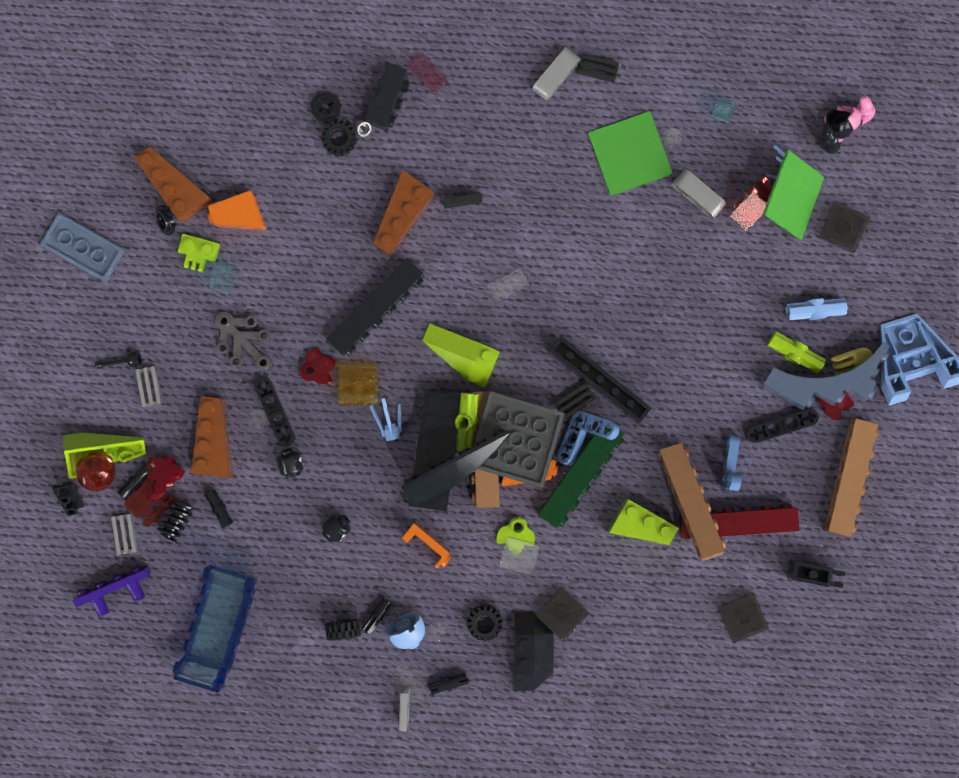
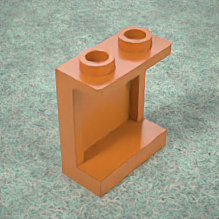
(431, 541)

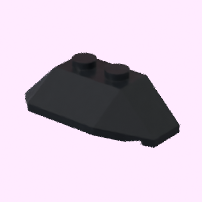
(532, 652)

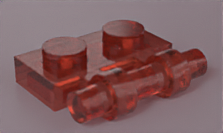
(140, 503)

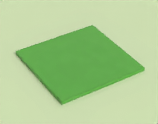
(630, 153)
(793, 195)

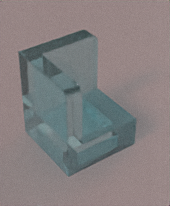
(222, 278)

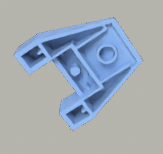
(914, 353)

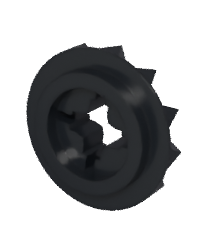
(329, 99)
(165, 220)

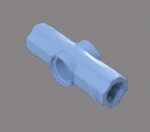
(816, 309)

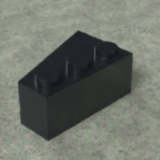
(388, 97)

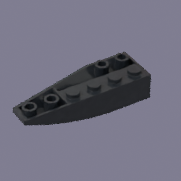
(452, 471)

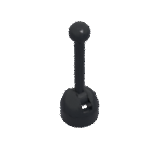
(133, 359)

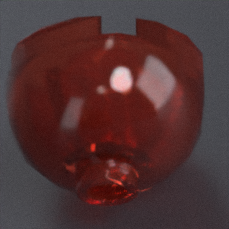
(95, 471)

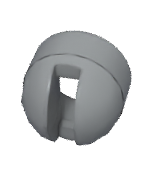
(366, 131)

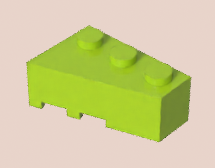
(642, 524)

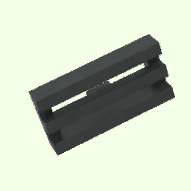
(604, 69)
(463, 200)
(588, 392)

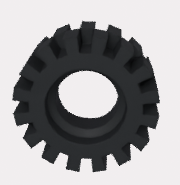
(336, 127)
(343, 629)
(484, 634)

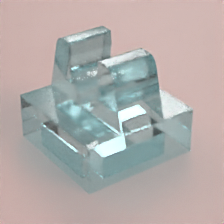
(723, 110)

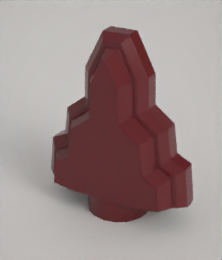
(162, 475)

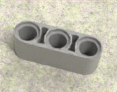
(556, 74)
(698, 193)

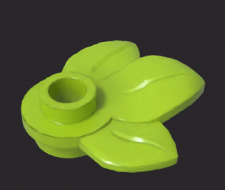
(523, 534)

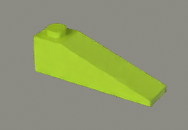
(467, 357)
(115, 446)

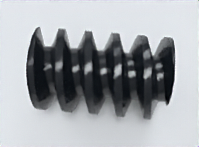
(176, 519)

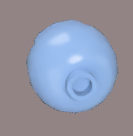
(407, 632)

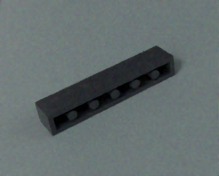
(375, 307)
(599, 380)

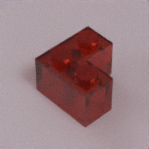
(754, 204)

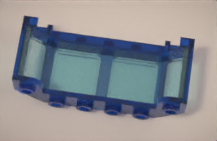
(216, 628)

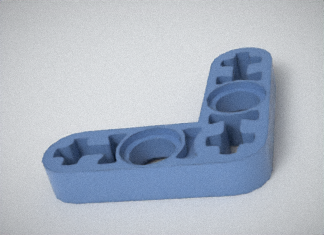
(584, 427)
(730, 479)

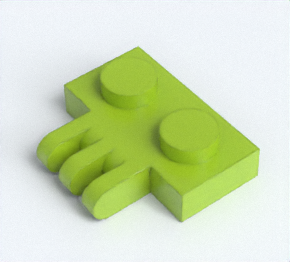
(198, 251)

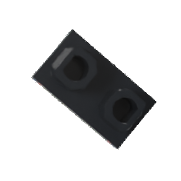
(68, 497)

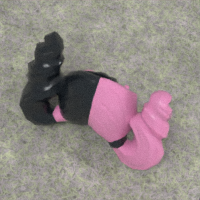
(843, 121)

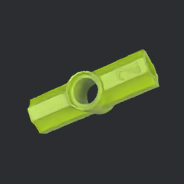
(796, 352)
(468, 412)

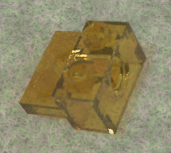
(358, 385)

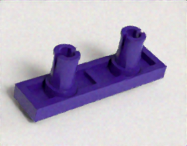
(102, 588)

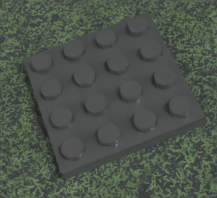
(531, 441)

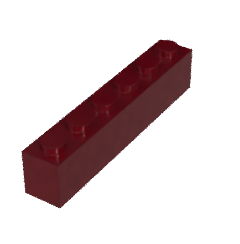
(752, 521)

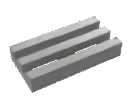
(149, 391)
(124, 536)
(404, 709)

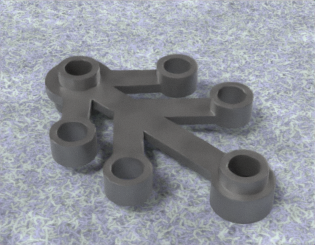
(240, 338)

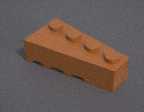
(176, 190)
(403, 211)
(212, 440)

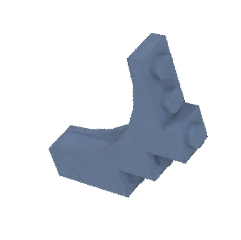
(856, 382)

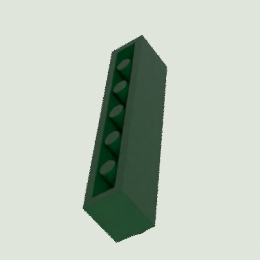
(578, 477)

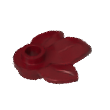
(320, 365)
(834, 412)

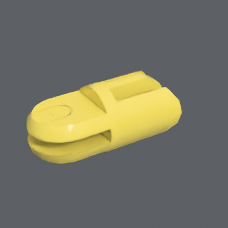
(850, 360)

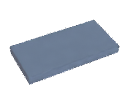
(82, 247)

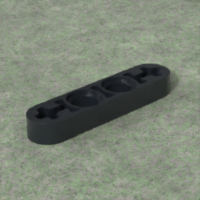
(272, 412)
(781, 424)

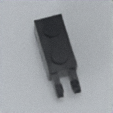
(813, 573)

